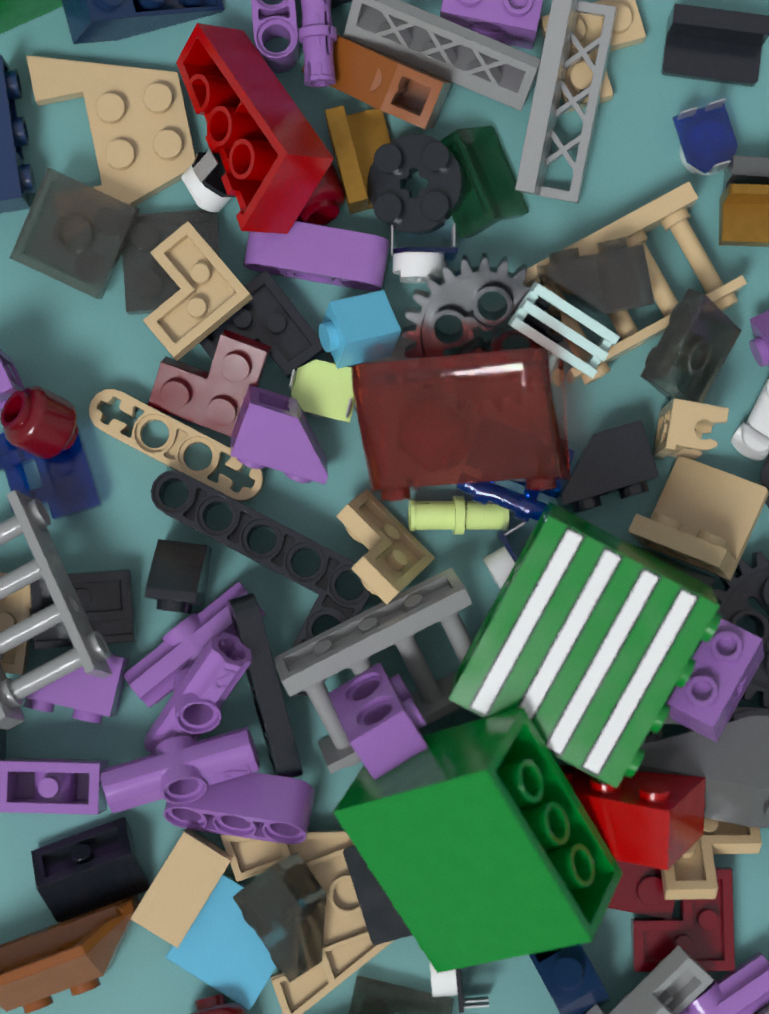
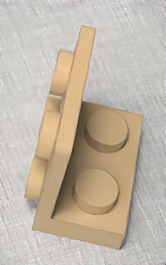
(702, 517)

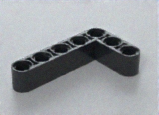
(279, 559)

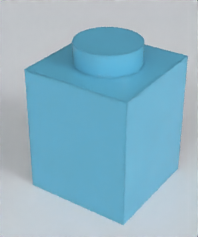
(359, 329)

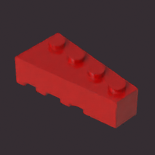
(255, 127)
(645, 818)

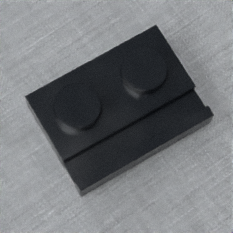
(105, 599)

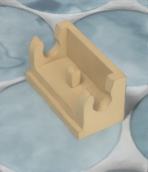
(682, 426)
(181, 887)

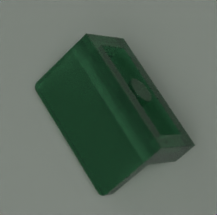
(489, 181)

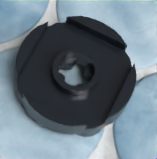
(395, 165)

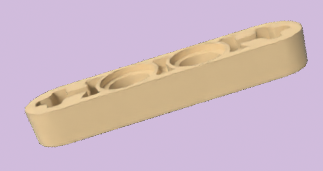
(174, 450)

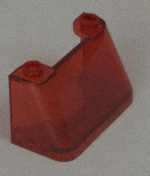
(463, 420)

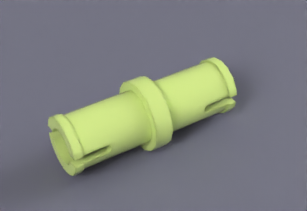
(456, 516)

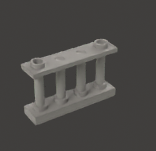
(369, 632)
(89, 646)

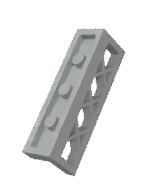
(444, 49)
(548, 94)

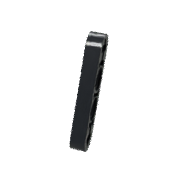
(265, 687)

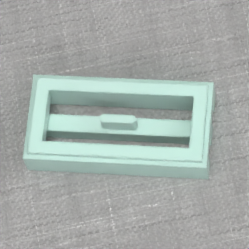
(597, 352)

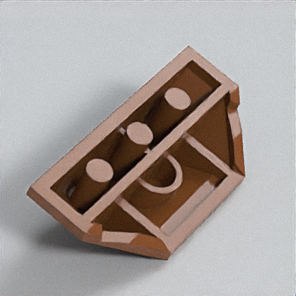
(63, 956)

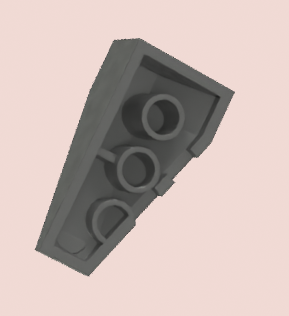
(733, 767)

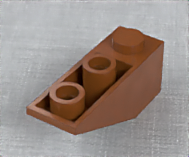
(388, 83)

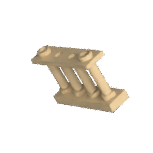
(673, 214)

